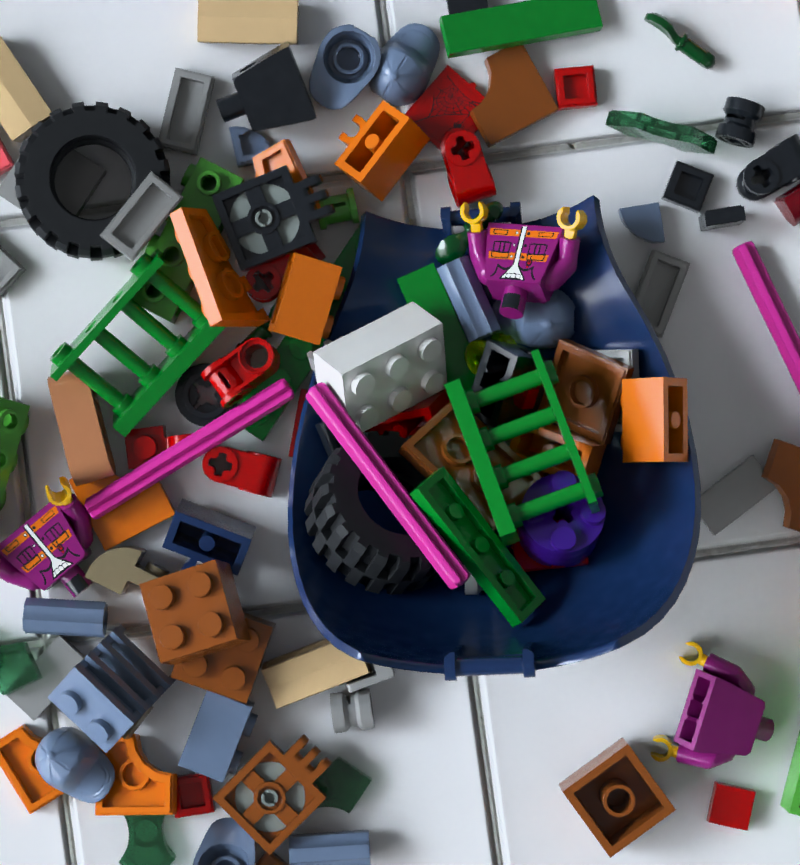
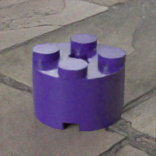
(563, 541)

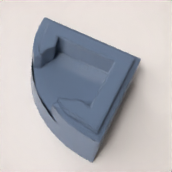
(247, 144)
(644, 222)

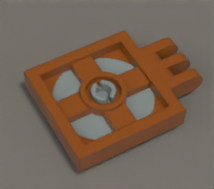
(274, 792)

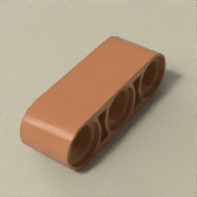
(81, 429)

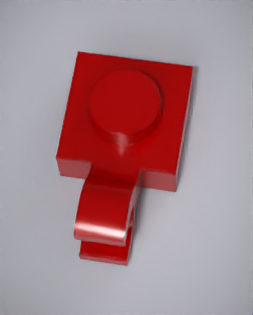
(147, 443)

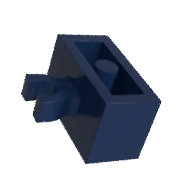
(208, 536)

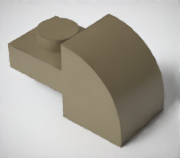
(122, 566)

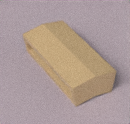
(248, 21)
(19, 100)
(310, 672)

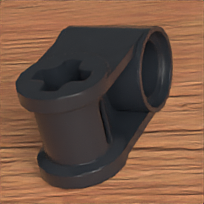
(777, 166)

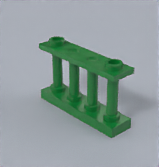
(153, 379)
(496, 478)

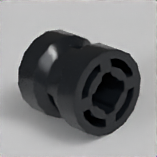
(740, 122)

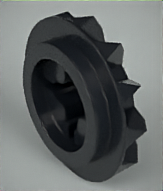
(188, 396)

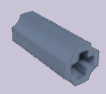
(468, 299)
(65, 617)
(330, 848)

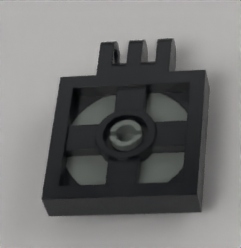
(271, 216)

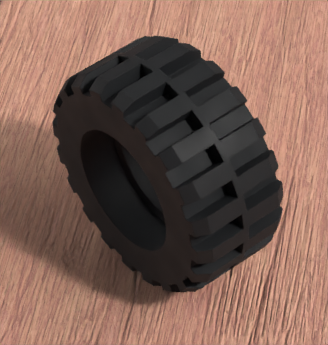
(46, 150)
(350, 537)

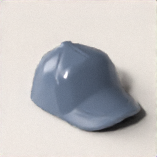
(406, 65)
(343, 66)
(541, 323)
(74, 765)
(226, 845)

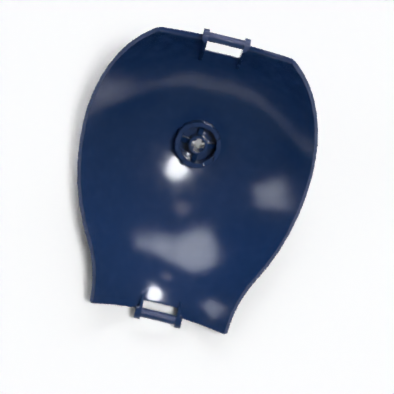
(588, 608)

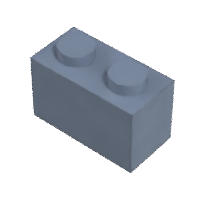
(216, 736)

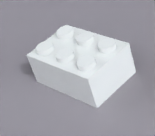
(385, 365)

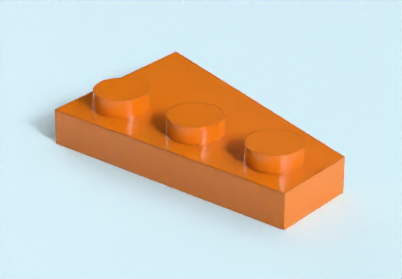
(218, 285)

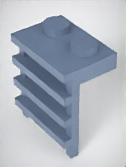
(110, 689)

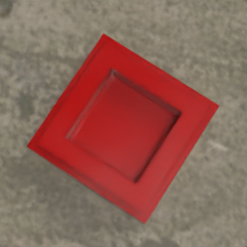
(575, 87)
(194, 795)
(731, 805)

